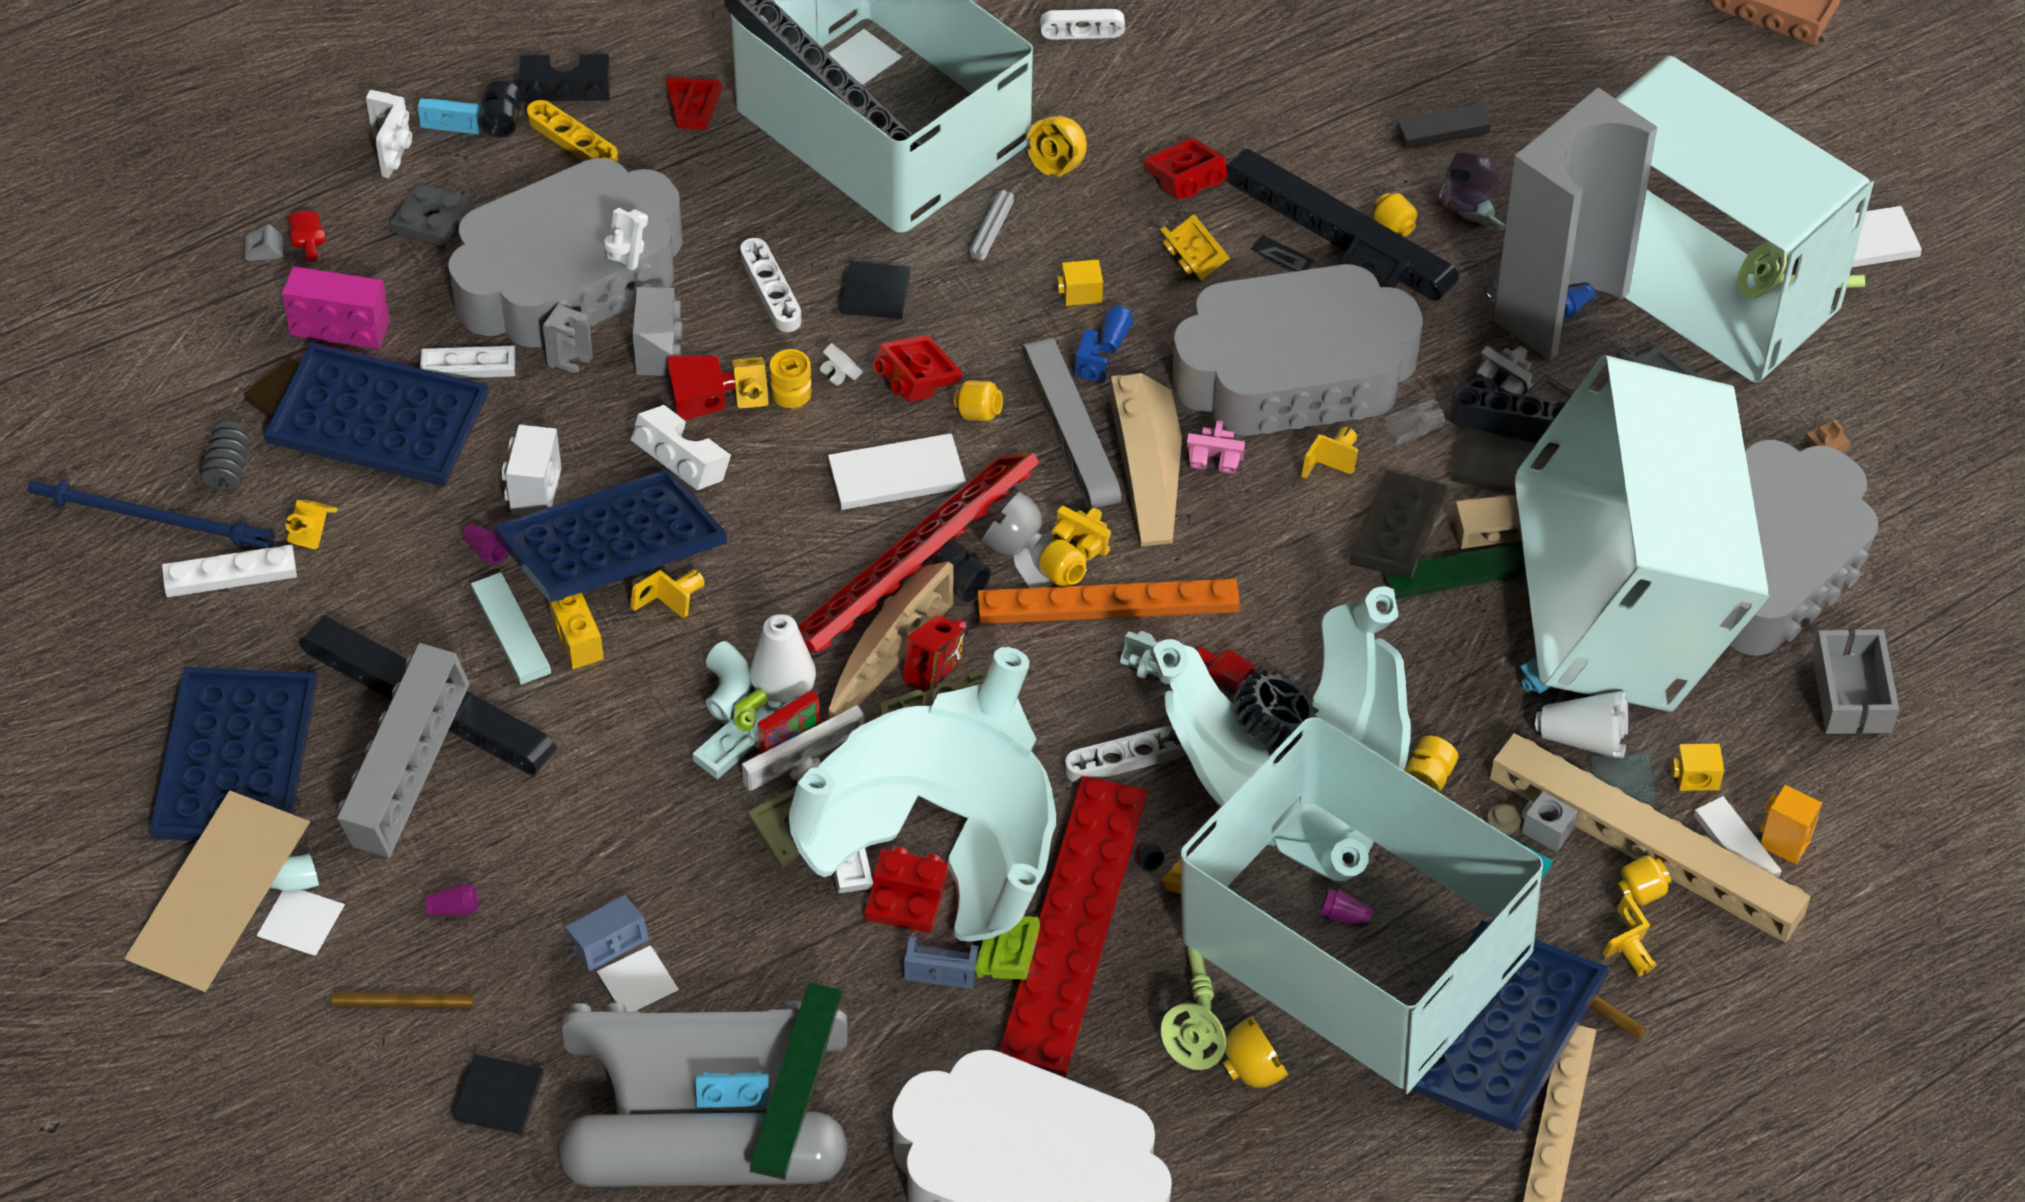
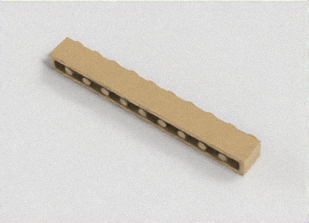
(1641, 831)

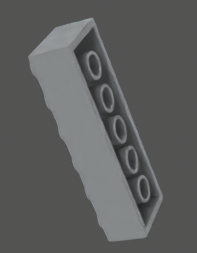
(403, 750)

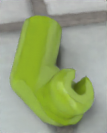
(745, 710)

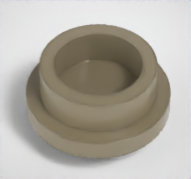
(1504, 818)

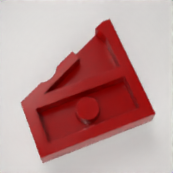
(693, 101)

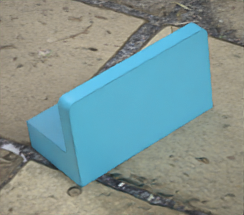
(449, 115)

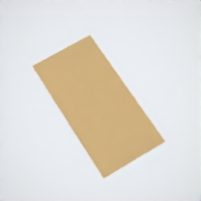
(217, 891)

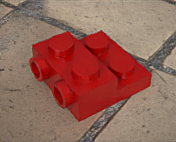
(1187, 168)
(915, 367)
(907, 890)

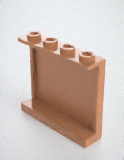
(1793, 18)

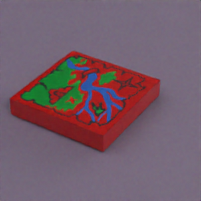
(788, 721)

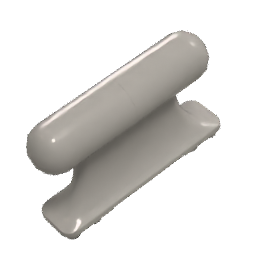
(657, 1126)

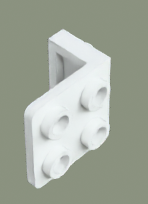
(389, 128)

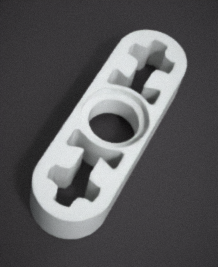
(1092, 31)

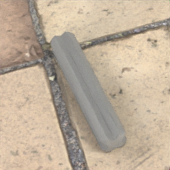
(991, 225)

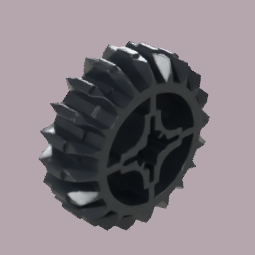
(1272, 708)

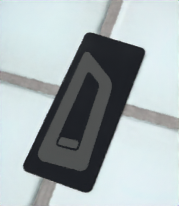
(1281, 254)

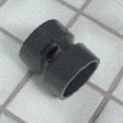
(500, 109)
(968, 572)

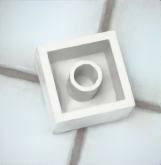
(532, 469)

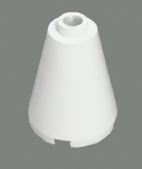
(782, 661)
(1587, 723)

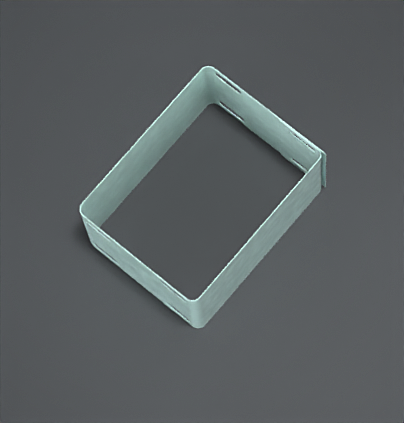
(856, 154)
(1767, 183)
(1677, 524)
(1407, 821)

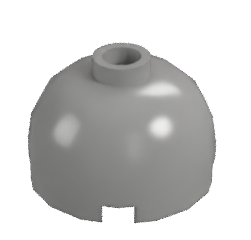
(1016, 527)

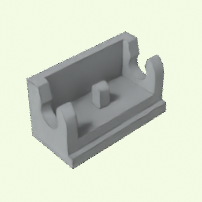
(567, 338)

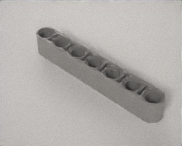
(1071, 424)

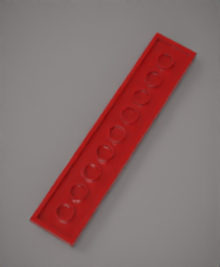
(908, 553)
(1074, 925)

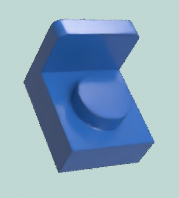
(1088, 360)

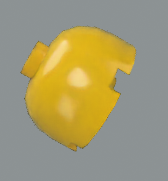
(1056, 145)
(1252, 1056)

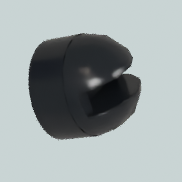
(1149, 856)

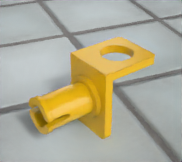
(750, 382)
(1332, 452)
(307, 523)
(673, 593)
(1629, 942)

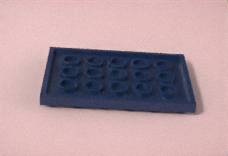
(377, 414)
(609, 535)
(234, 735)
(1516, 1038)

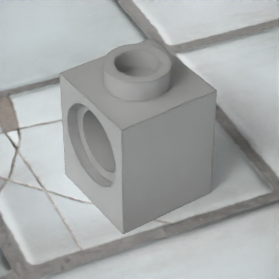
(1552, 832)

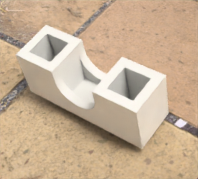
(695, 462)

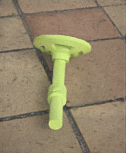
(1767, 271)
(1197, 1030)

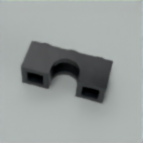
(584, 83)

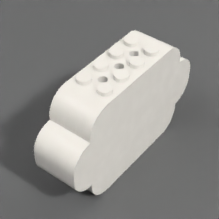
(1021, 1136)

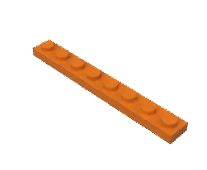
(1108, 601)

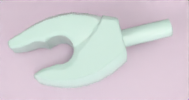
(1484, 214)

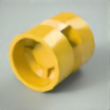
(790, 378)
(1432, 761)

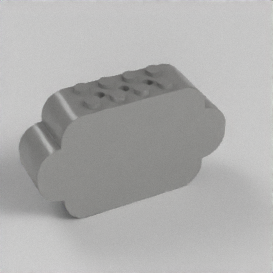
(549, 250)
(1296, 349)
(1810, 536)

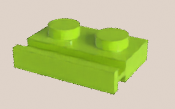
(1009, 953)

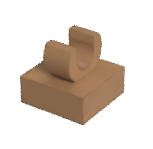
(1830, 436)

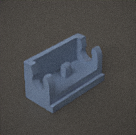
(607, 932)
(940, 965)

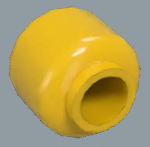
(1395, 213)
(978, 400)
(1062, 563)
(1644, 880)

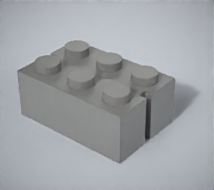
(1855, 687)

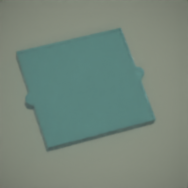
(1629, 774)

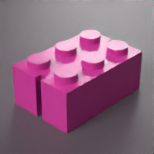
(336, 307)

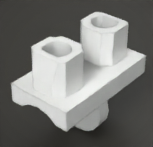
(625, 237)

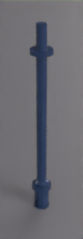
(239, 533)

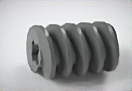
(225, 456)

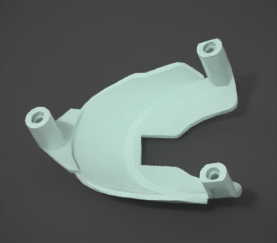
(1357, 693)
(962, 755)

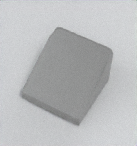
(264, 244)

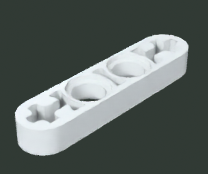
(774, 283)
(1124, 748)

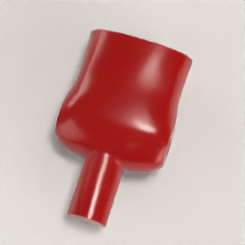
(306, 233)
(1227, 667)

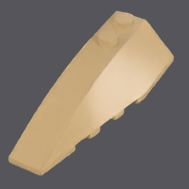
(1149, 451)
(886, 638)

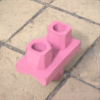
(1218, 444)

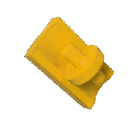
(1083, 528)

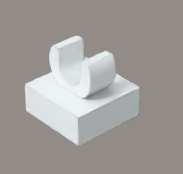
(840, 363)

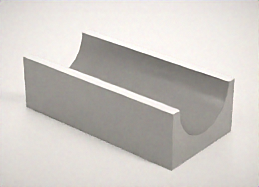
(1573, 216)

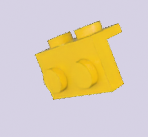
(1196, 247)

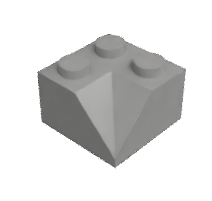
(656, 329)

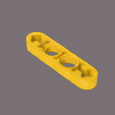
(567, 140)

